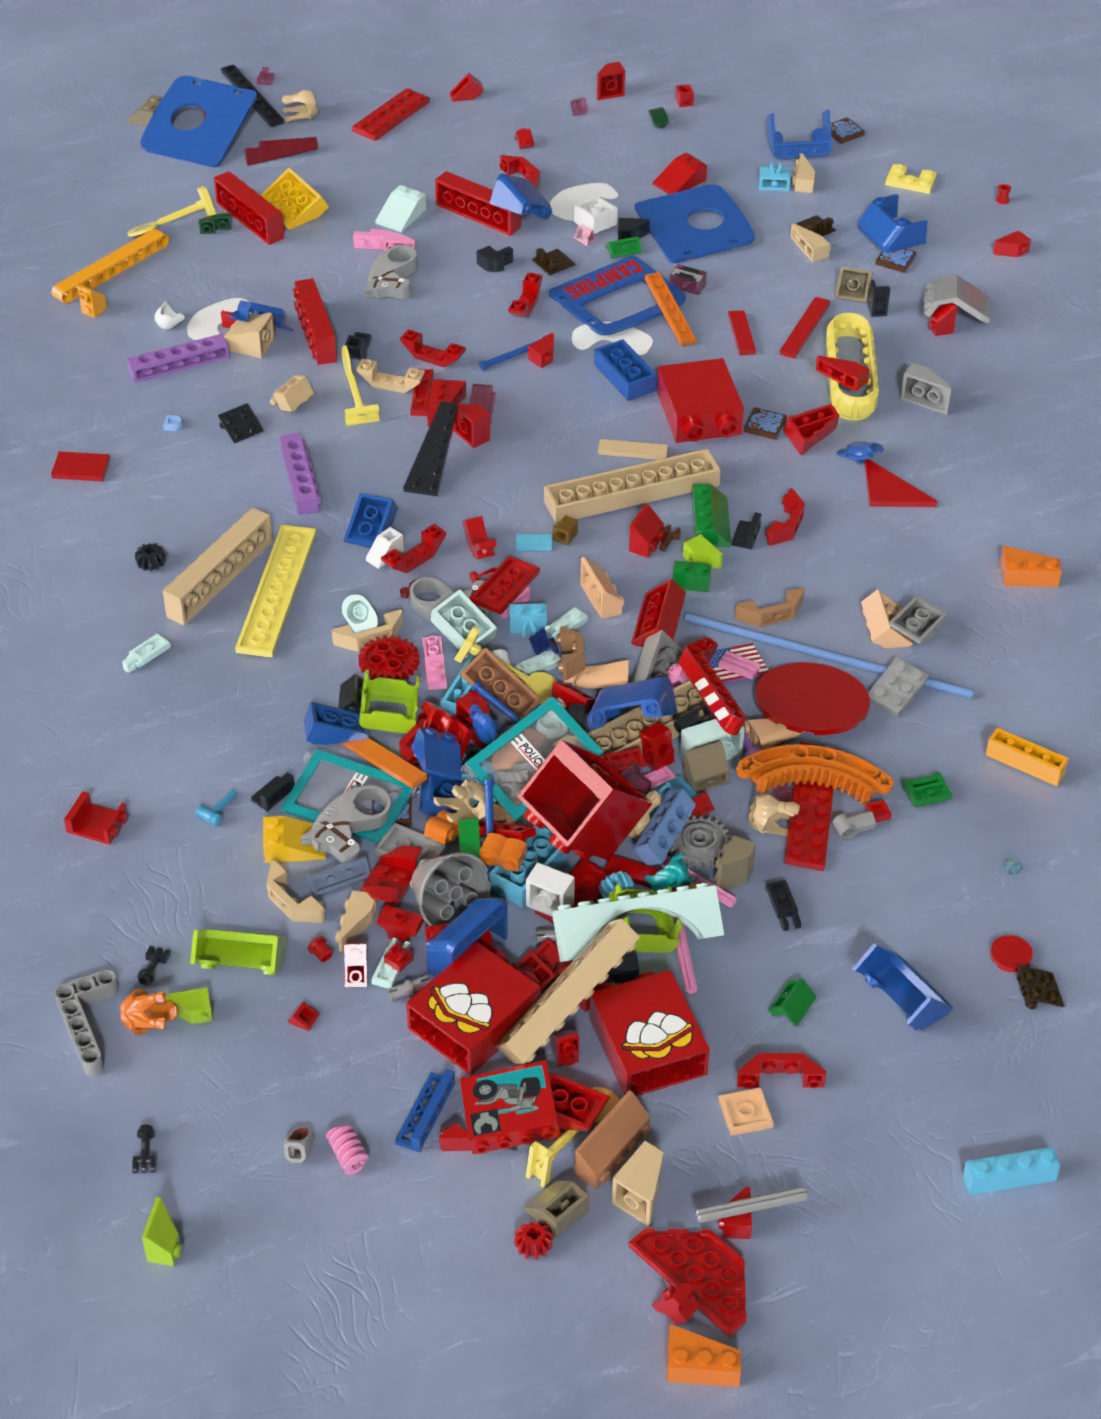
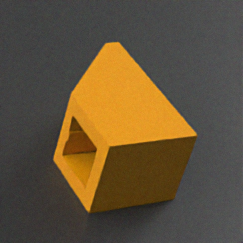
(91, 301)

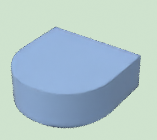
(173, 423)

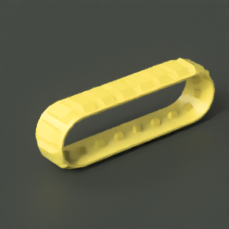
(855, 326)

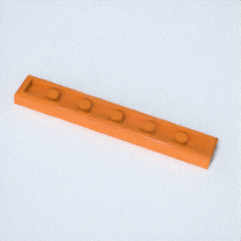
(670, 309)
(387, 761)

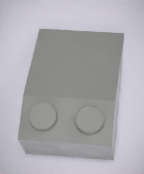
(926, 389)
(919, 620)

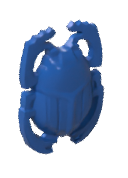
(860, 450)
(483, 725)

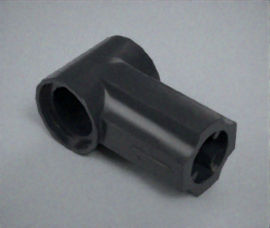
(692, 718)

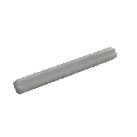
(751, 1204)

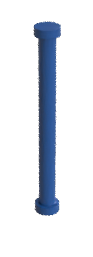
(485, 364)
(495, 702)
(489, 825)

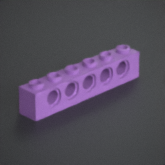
(178, 358)
(300, 473)

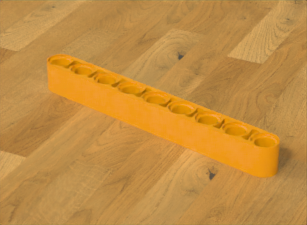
(111, 265)

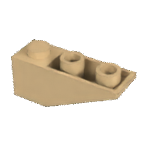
(803, 175)
(358, 917)

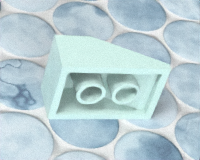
(402, 208)

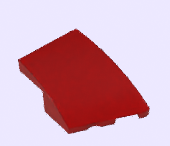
(446, 722)
(542, 963)

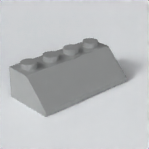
(657, 657)

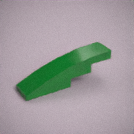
(470, 836)

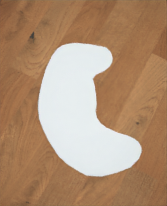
(564, 202)
(206, 320)
(639, 341)

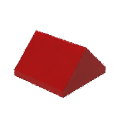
(571, 696)

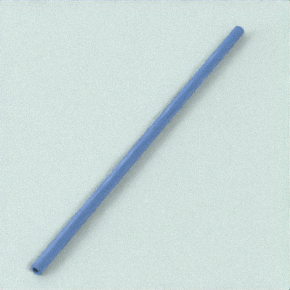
(817, 652)

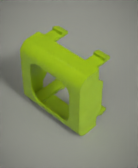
(389, 691)
(667, 929)

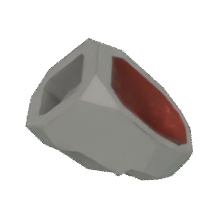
(298, 1144)

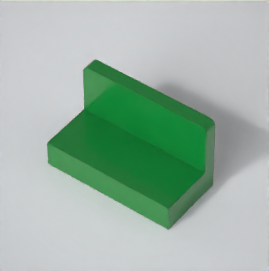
(624, 247)
(793, 1001)

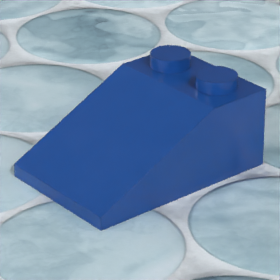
(369, 519)
(332, 725)
(438, 753)
(436, 787)

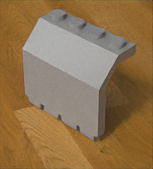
(957, 291)

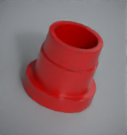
(320, 949)

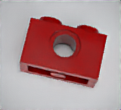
(657, 746)

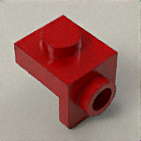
(524, 138)

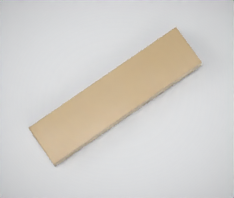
(632, 449)

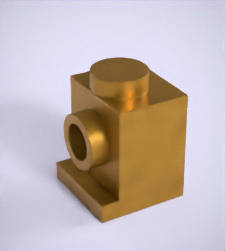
(565, 530)

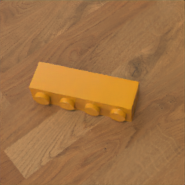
(1027, 756)

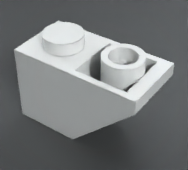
(384, 543)

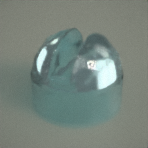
(1013, 865)

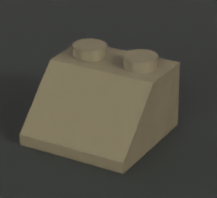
(145, 111)
(853, 284)

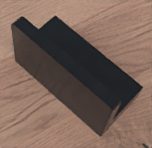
(878, 300)
(747, 532)
(351, 693)
(273, 791)

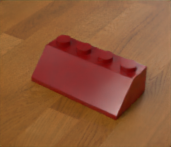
(659, 612)

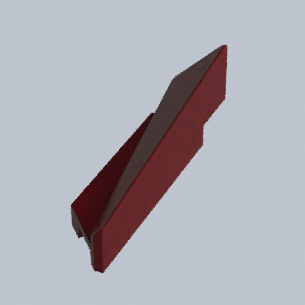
(276, 149)

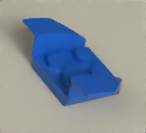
(245, 307)

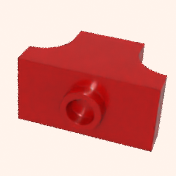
(399, 923)
(677, 1303)

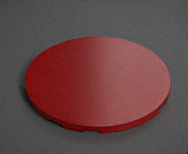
(812, 698)

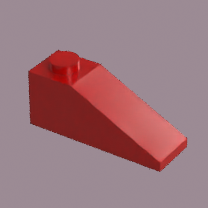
(843, 371)

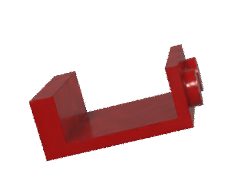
(95, 821)

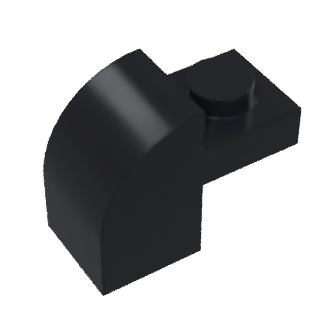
(494, 260)
(358, 345)
(627, 970)

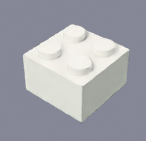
(596, 214)
(548, 889)

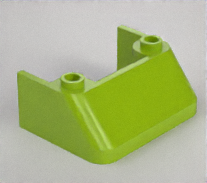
(238, 949)

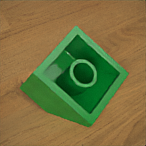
(692, 575)

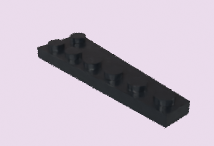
(430, 462)

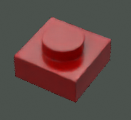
(880, 810)

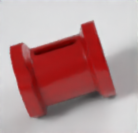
(1003, 194)

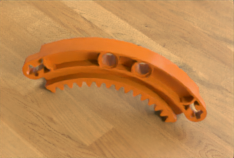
(817, 765)

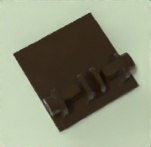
(818, 225)
(552, 261)
(1038, 987)

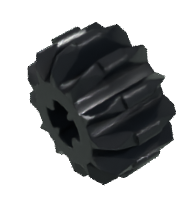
(150, 557)

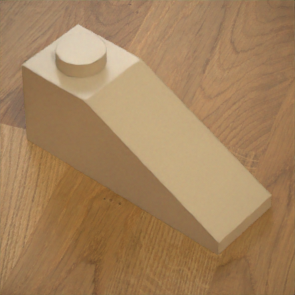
(812, 244)

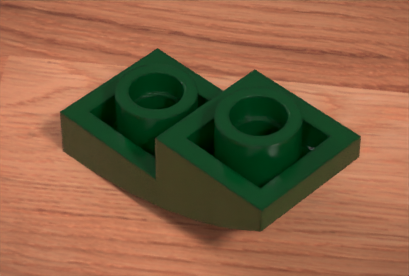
(659, 117)
(211, 223)

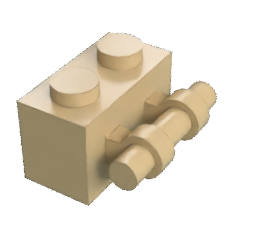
(292, 393)

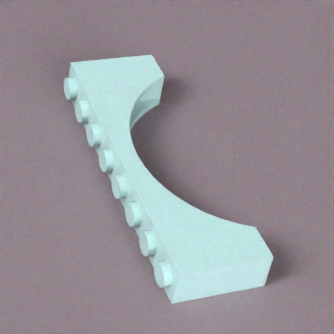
(580, 925)

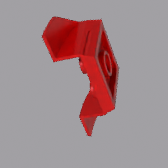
(392, 875)

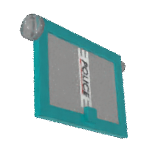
(522, 750)
(330, 776)

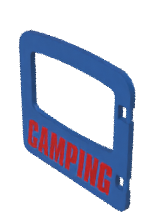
(604, 281)

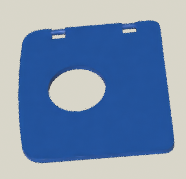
(211, 139)
(678, 238)

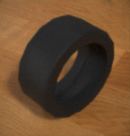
(578, 713)

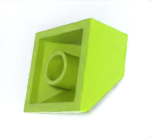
(161, 1237)

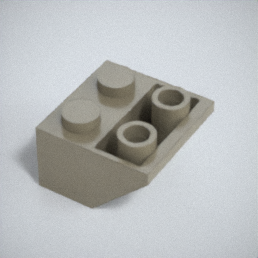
(706, 767)
(736, 863)
(559, 1206)

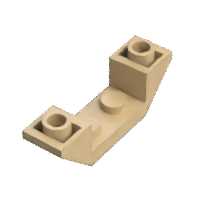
(369, 371)
(346, 639)
(306, 911)

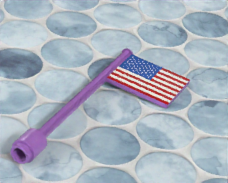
(747, 651)

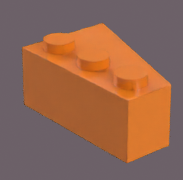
(1029, 568)
(701, 1360)

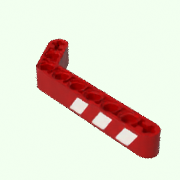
(696, 666)

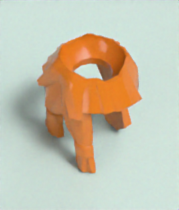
(141, 1012)

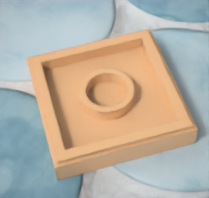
(745, 1111)

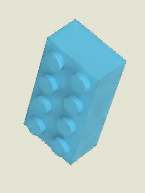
(513, 883)

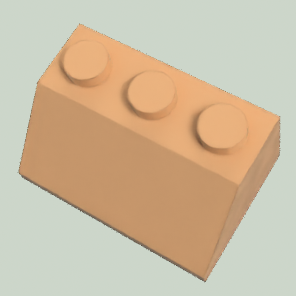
(600, 589)
(879, 612)

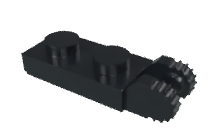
(783, 903)

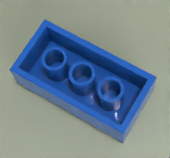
(625, 369)

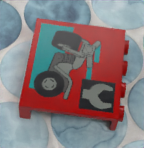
(509, 1107)

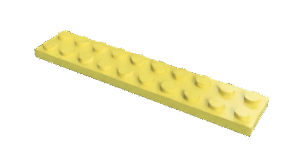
(276, 591)

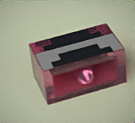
(688, 279)

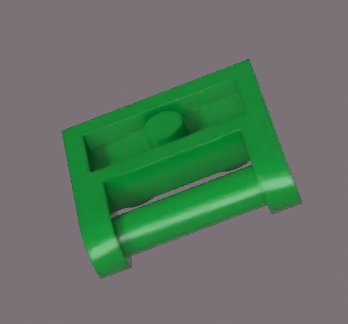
(923, 793)

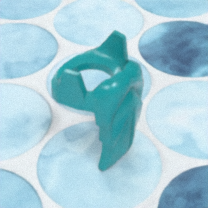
(672, 875)

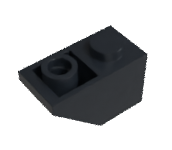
(633, 228)

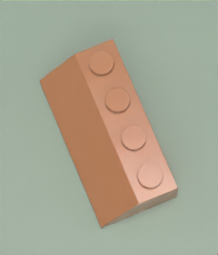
(501, 683)
(612, 1141)

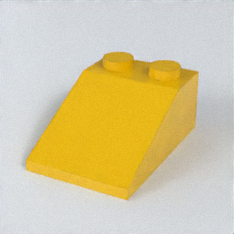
(283, 840)

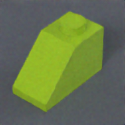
(702, 551)
(192, 1005)

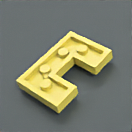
(898, 178)

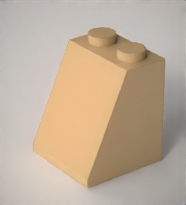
(251, 337)
(638, 1183)

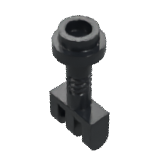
(146, 975)
(145, 1133)

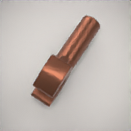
(669, 536)

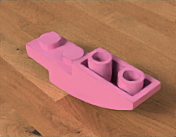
(380, 239)
(434, 662)

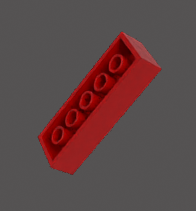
(473, 202)
(249, 207)
(314, 321)

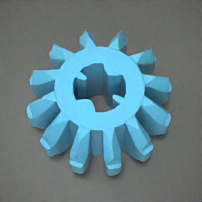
(611, 881)

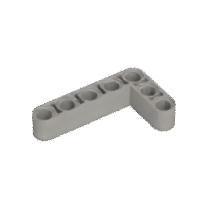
(70, 1000)

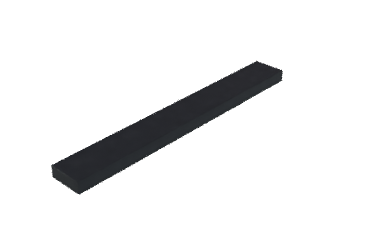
(261, 105)

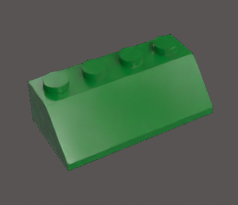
(711, 515)

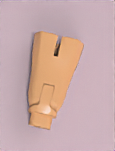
(601, 676)
(766, 733)

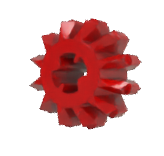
(533, 1239)

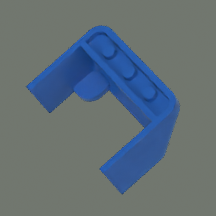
(819, 146)
(887, 233)
(465, 930)
(904, 986)

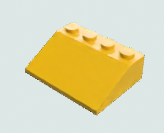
(295, 200)

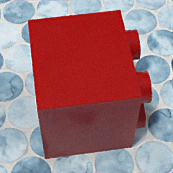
(583, 802)

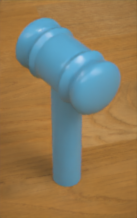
(212, 815)

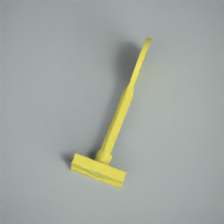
(204, 203)
(361, 413)
(538, 682)
(541, 1158)

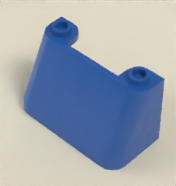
(519, 196)
(653, 695)

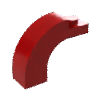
(477, 538)

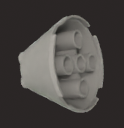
(448, 886)

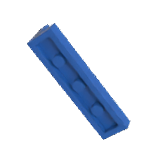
(430, 1113)

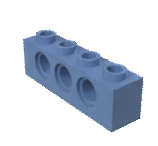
(664, 826)

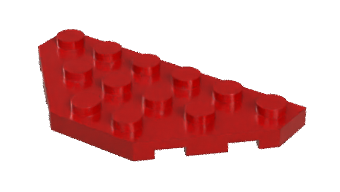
(704, 1263)

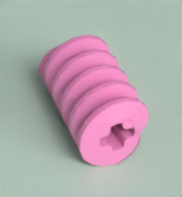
(347, 1148)

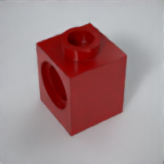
(684, 95)

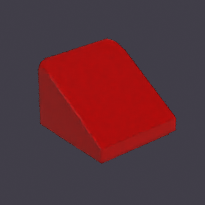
(303, 1016)

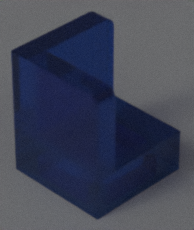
(542, 641)

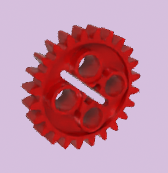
(389, 658)

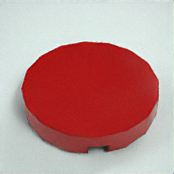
(1011, 952)

